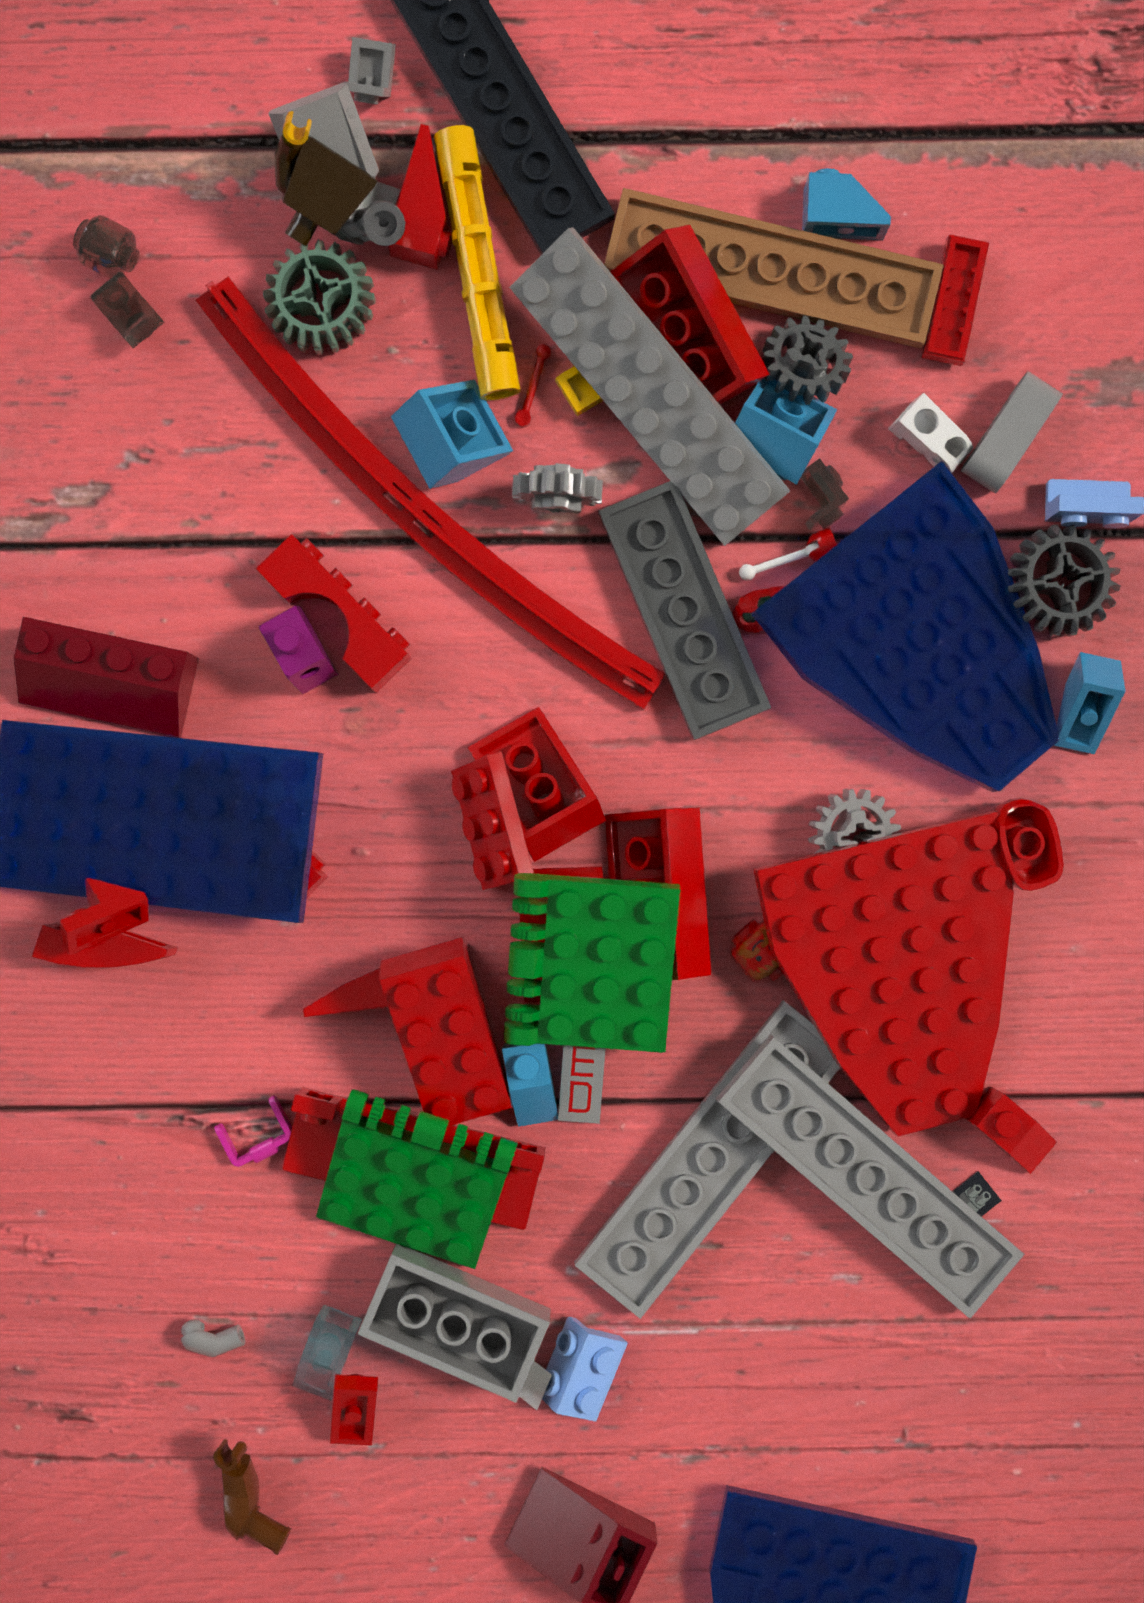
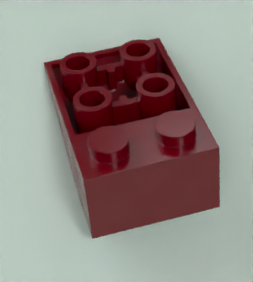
(582, 1540)

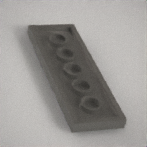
(684, 610)

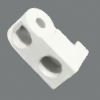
(932, 433)

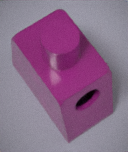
(298, 649)

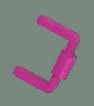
(263, 1149)

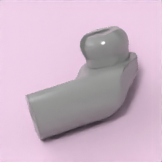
(210, 1344)

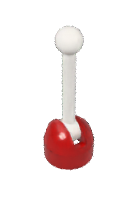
(816, 547)

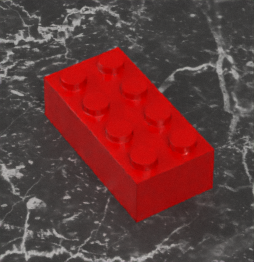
(445, 1032)

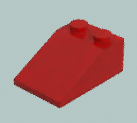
(546, 783)

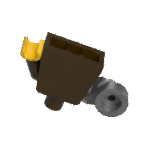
(328, 191)

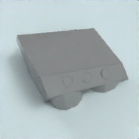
(333, 124)

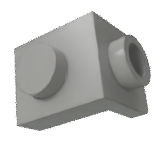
(371, 69)

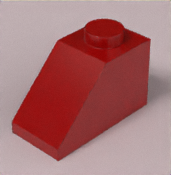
(1012, 1129)

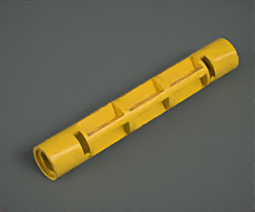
(476, 261)

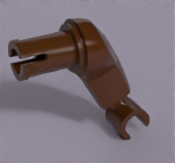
(242, 1499)

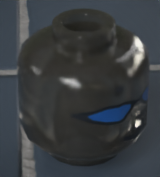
(106, 246)

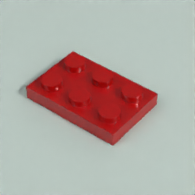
(491, 821)

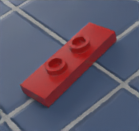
(955, 300)

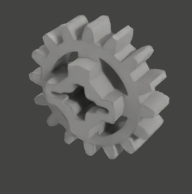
(557, 489)
(851, 817)

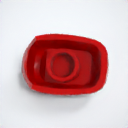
(1029, 844)

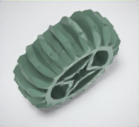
(303, 300)

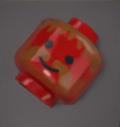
(753, 952)

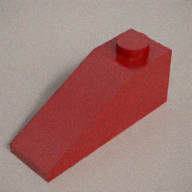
(422, 205)

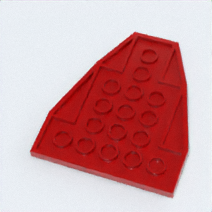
(900, 961)

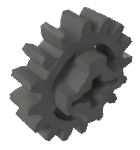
(806, 360)

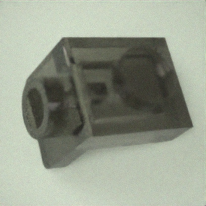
(126, 309)
(826, 487)

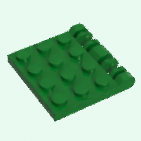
(600, 964)
(413, 1183)

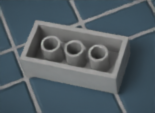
(456, 1322)

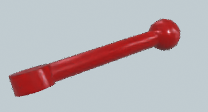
(523, 416)

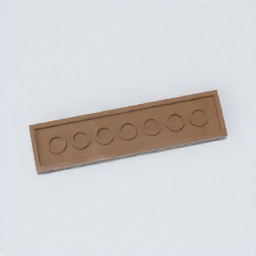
(792, 269)

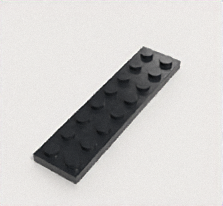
(508, 116)

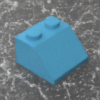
(782, 429)
(450, 432)

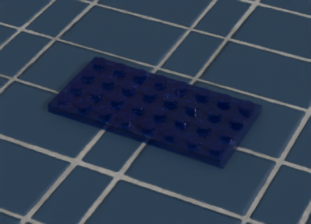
(158, 816)

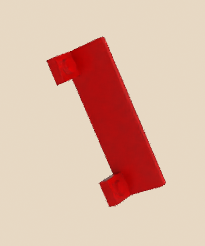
(317, 1130)

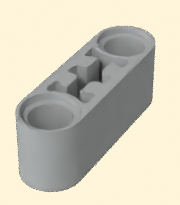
(1011, 432)

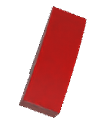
(116, 951)

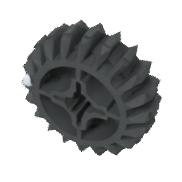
(1060, 547)

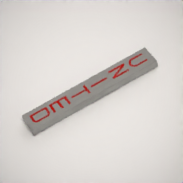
(581, 1083)

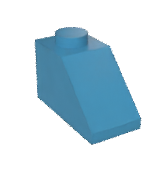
(841, 208)
(1089, 702)
(530, 1083)

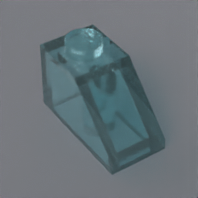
(326, 1351)

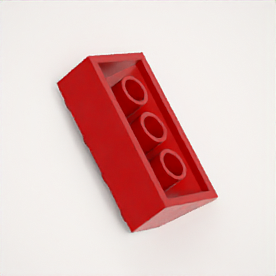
(692, 311)
(669, 850)

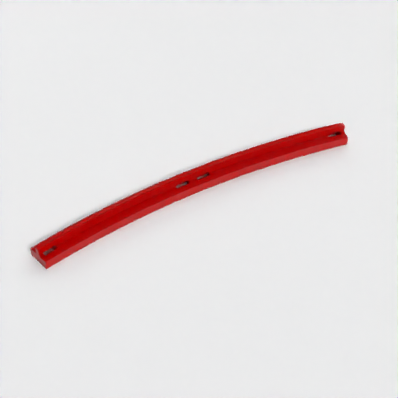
(451, 544)

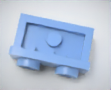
(1091, 502)
(582, 1370)

